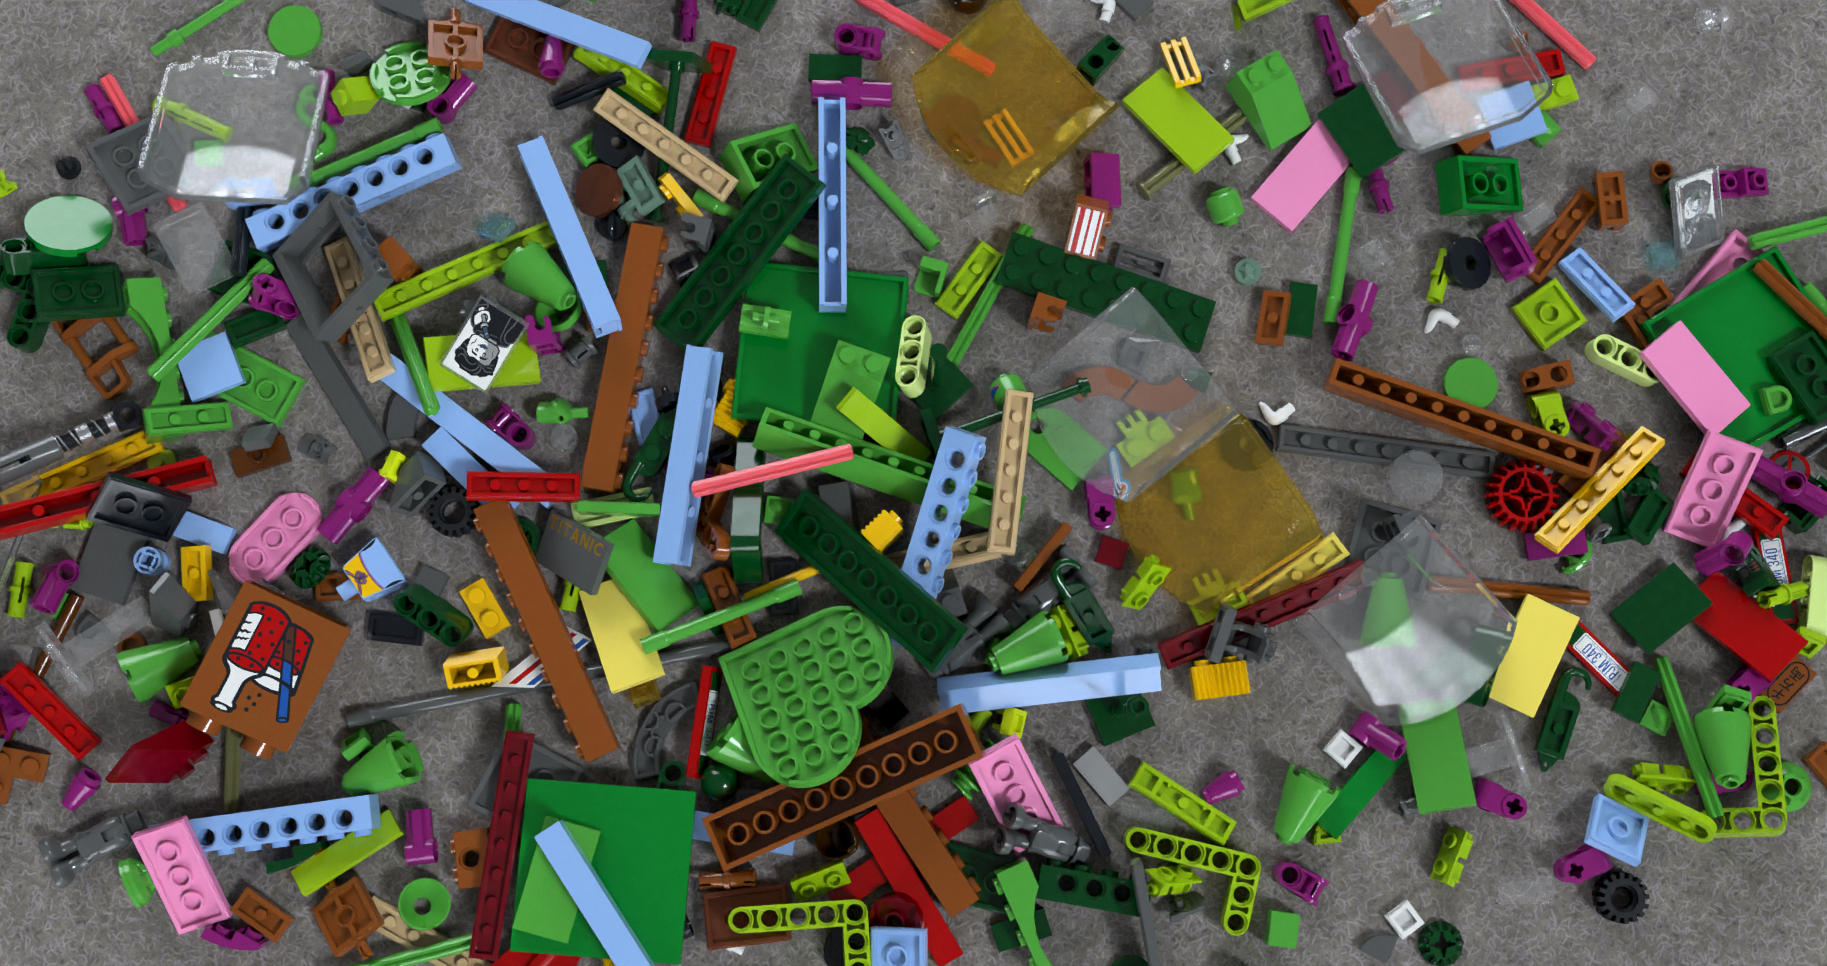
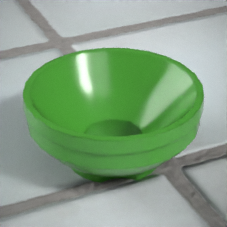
(554, 315)
(1793, 771)
(136, 881)
(434, 893)

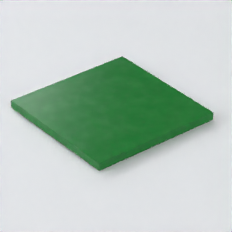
(1739, 326)
(792, 370)
(638, 857)

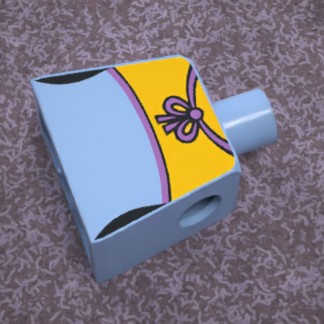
(371, 573)

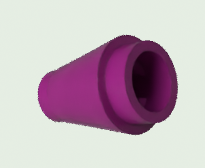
(551, 58)
(1223, 787)
(81, 788)

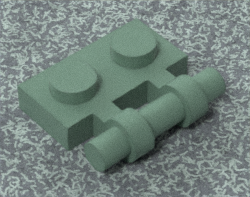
(641, 188)

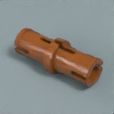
(727, 879)

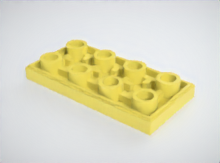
(617, 636)
(1532, 655)

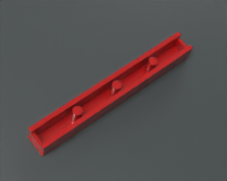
(72, 504)

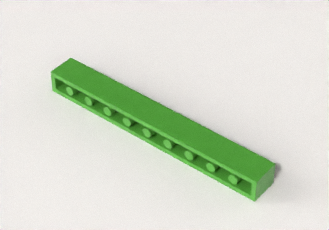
(871, 465)

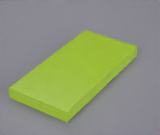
(1178, 121)
(519, 370)

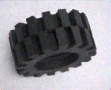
(438, 507)
(1635, 889)

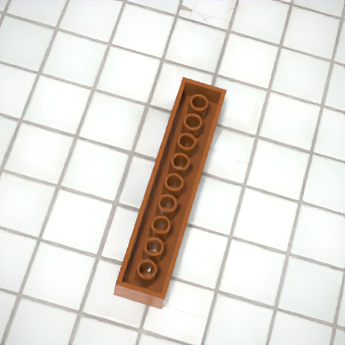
(871, 777)

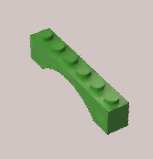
(146, 306)
(1020, 890)

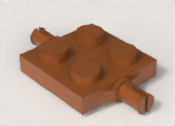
(455, 44)
(348, 917)

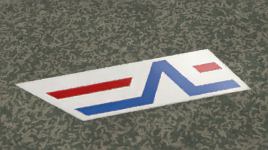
(528, 672)

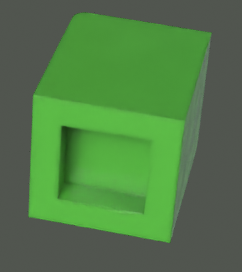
(931, 277)
(1281, 928)

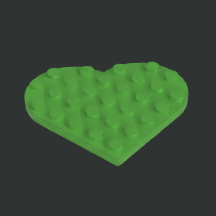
(805, 692)

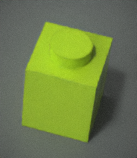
(354, 96)

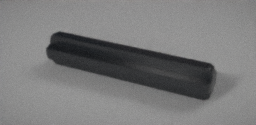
(589, 90)
(241, 242)

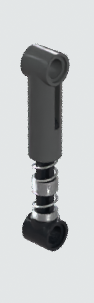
(53, 448)

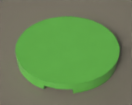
(405, 77)

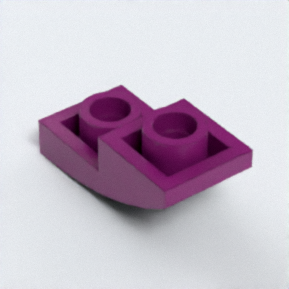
(1743, 183)
(1537, 551)
(243, 939)

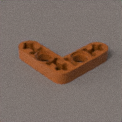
(709, 528)

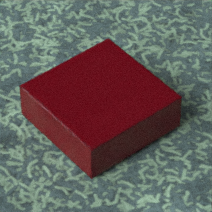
(1111, 552)

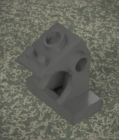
(1259, 646)

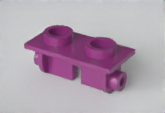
(1600, 431)

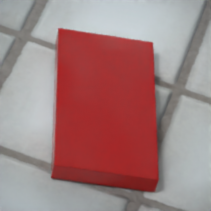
(1747, 629)

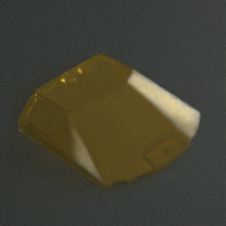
(1006, 100)
(1220, 519)

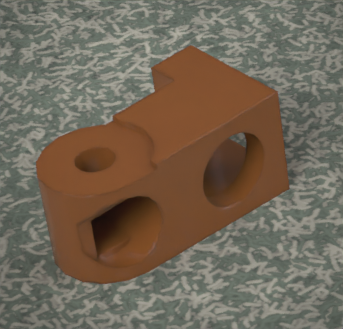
(1547, 377)

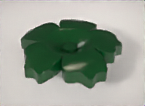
(860, 140)

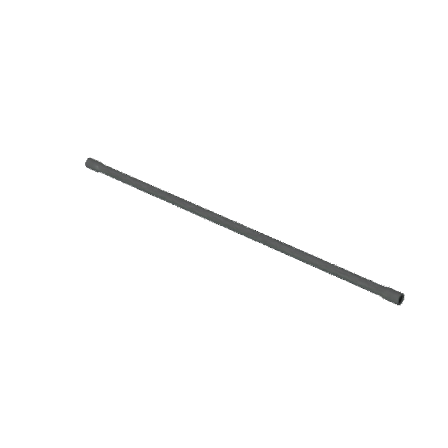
(372, 715)

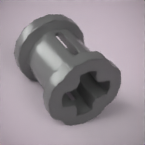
(580, 351)
(1597, 529)
(1407, 806)

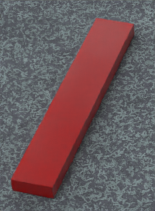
(870, 875)
(906, 881)

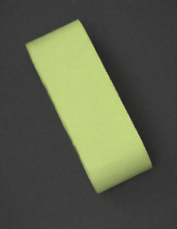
(908, 346)
(1612, 359)
(1813, 607)

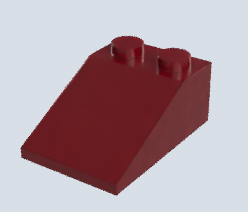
(162, 756)

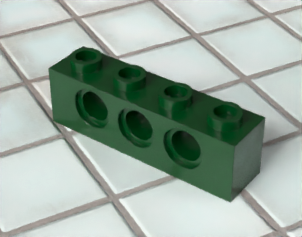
(1077, 895)

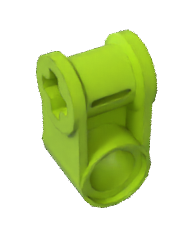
(1548, 411)

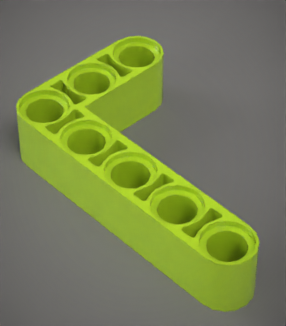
(1762, 780)
(1204, 861)
(813, 922)

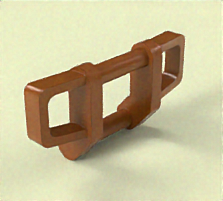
(111, 359)

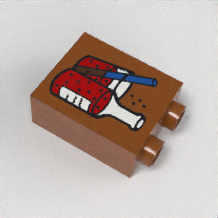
(264, 669)

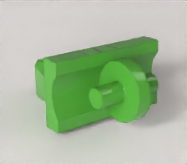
(765, 321)

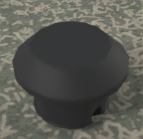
(68, 167)

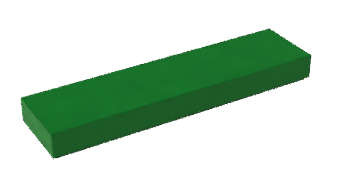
(1358, 792)

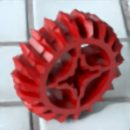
(1522, 484)

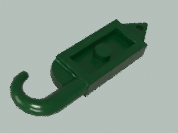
(651, 455)
(1083, 607)
(1559, 720)

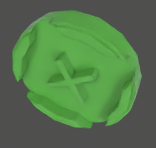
(295, 31)
(1471, 382)

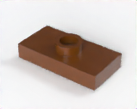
(262, 459)

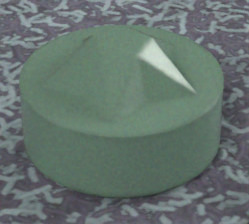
(1247, 272)

